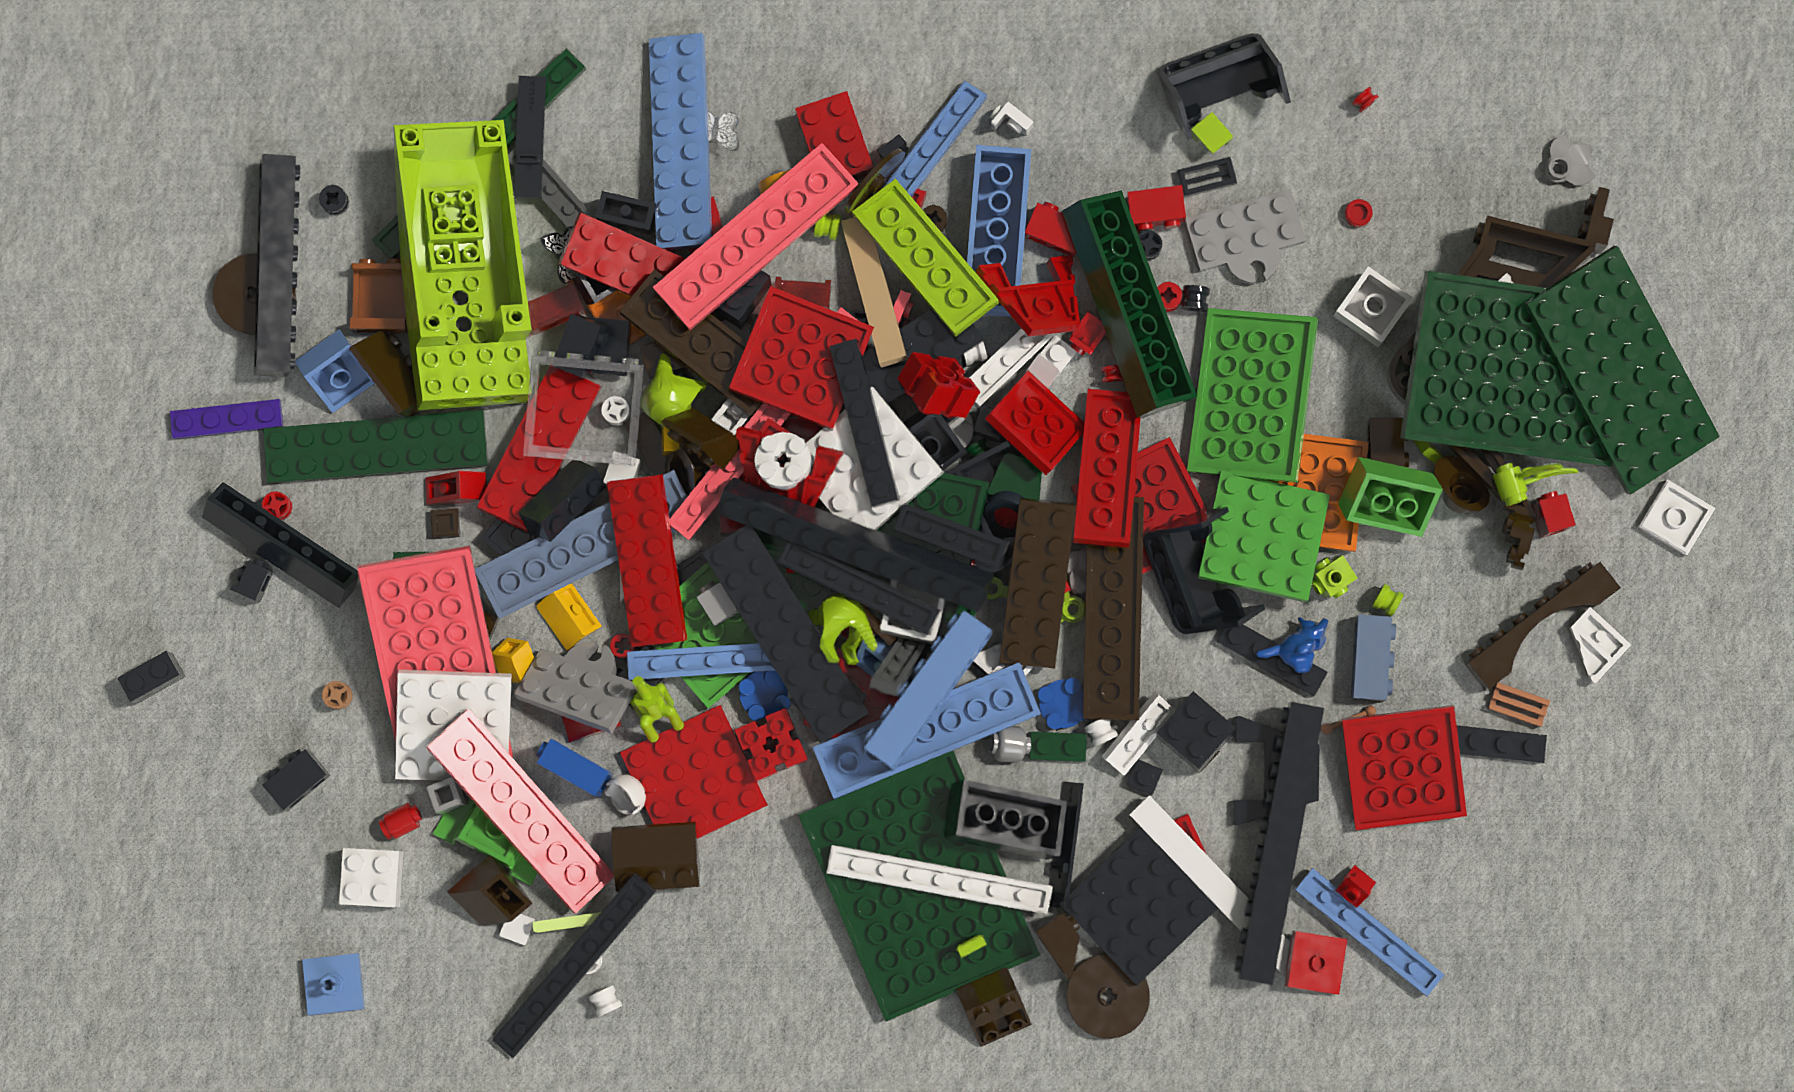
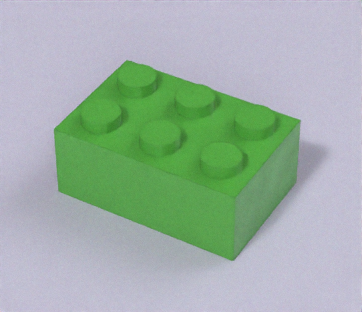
(1390, 496)

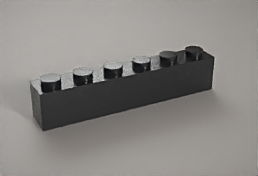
(280, 544)

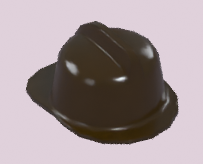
(687, 468)
(1460, 486)

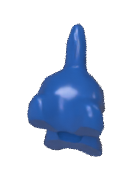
(1298, 647)

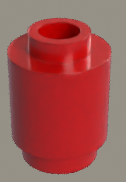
(400, 821)

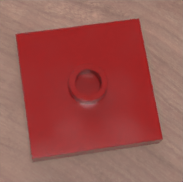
(1315, 962)

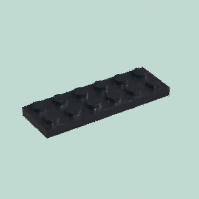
(923, 335)

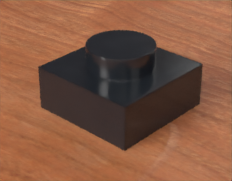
(895, 143)
(1144, 777)

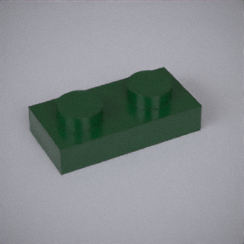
(1058, 746)

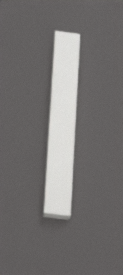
(1198, 867)
(939, 879)

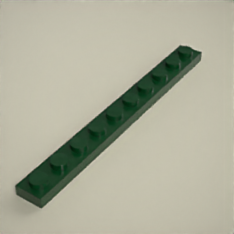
(559, 75)

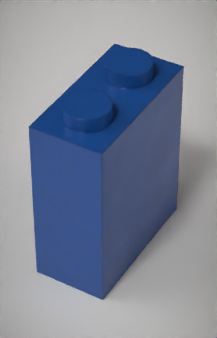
(573, 767)

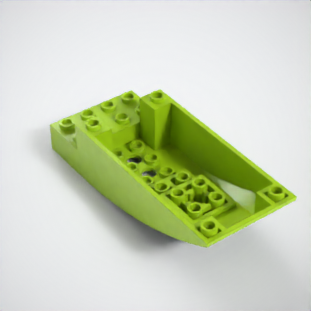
(461, 237)

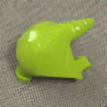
(669, 393)
(836, 614)

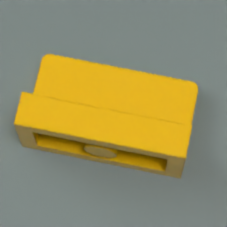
(568, 616)

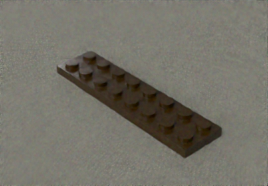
(1114, 626)

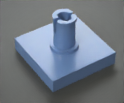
(333, 984)

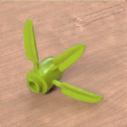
(1511, 480)

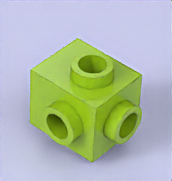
(1332, 576)

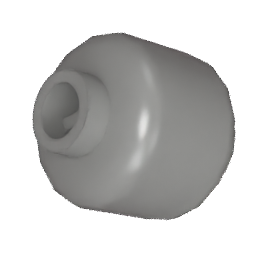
(1009, 744)

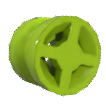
(828, 226)
(1387, 600)

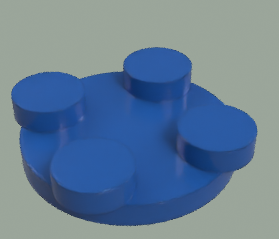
(763, 694)
(1062, 703)

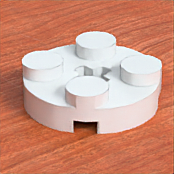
(794, 471)

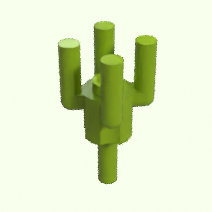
(652, 704)

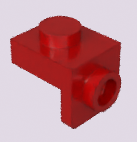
(1087, 334)

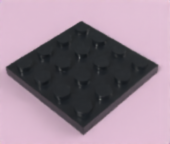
(1139, 906)

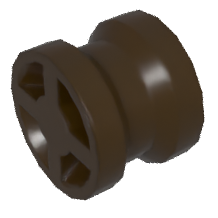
(939, 212)

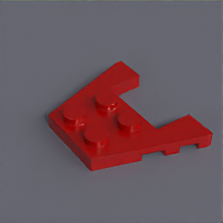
(1038, 306)
(808, 489)

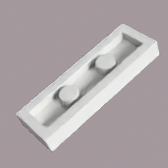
(1138, 734)

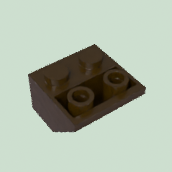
(702, 437)
(490, 894)
(993, 1006)

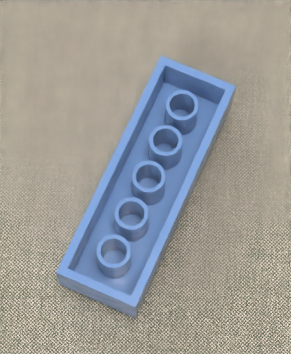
(999, 211)
(928, 690)

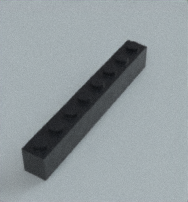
(275, 265)

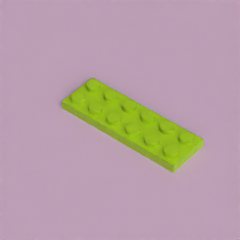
(925, 257)

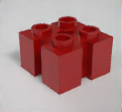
(938, 385)
(755, 738)

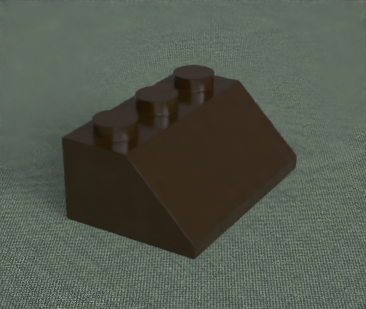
(389, 370)
(658, 853)

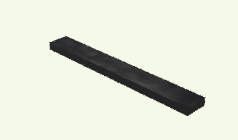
(574, 965)

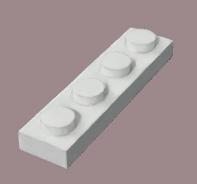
(1006, 363)

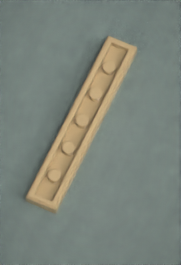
(874, 293)

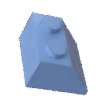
(334, 371)

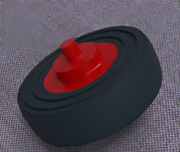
(1002, 512)

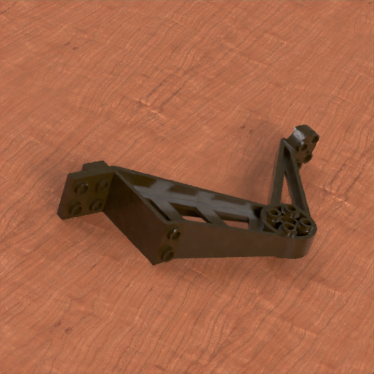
(1591, 238)

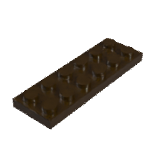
(707, 349)
(1037, 582)

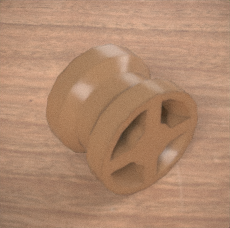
(334, 691)

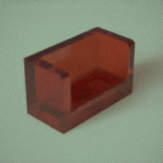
(811, 291)
(555, 308)

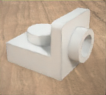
(1016, 119)

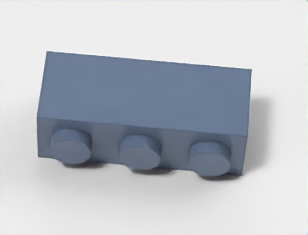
(1372, 658)

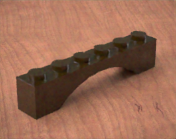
(1497, 660)

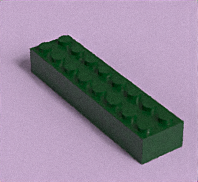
(1129, 303)

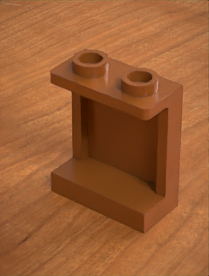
(378, 297)

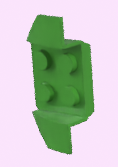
(476, 831)

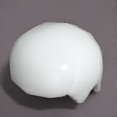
(626, 794)

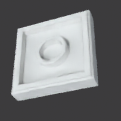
(1676, 517)

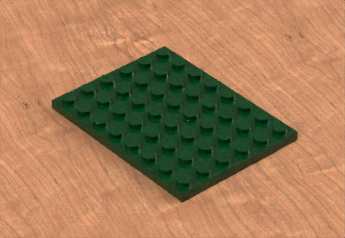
(1488, 377)
(906, 933)

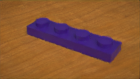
(226, 419)

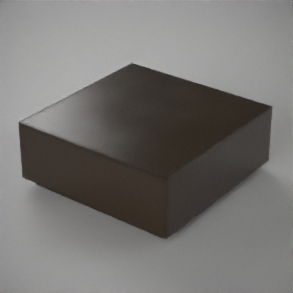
(445, 523)

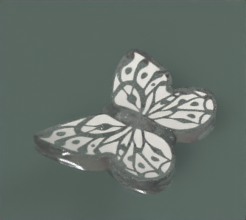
(722, 130)

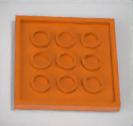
(1326, 469)

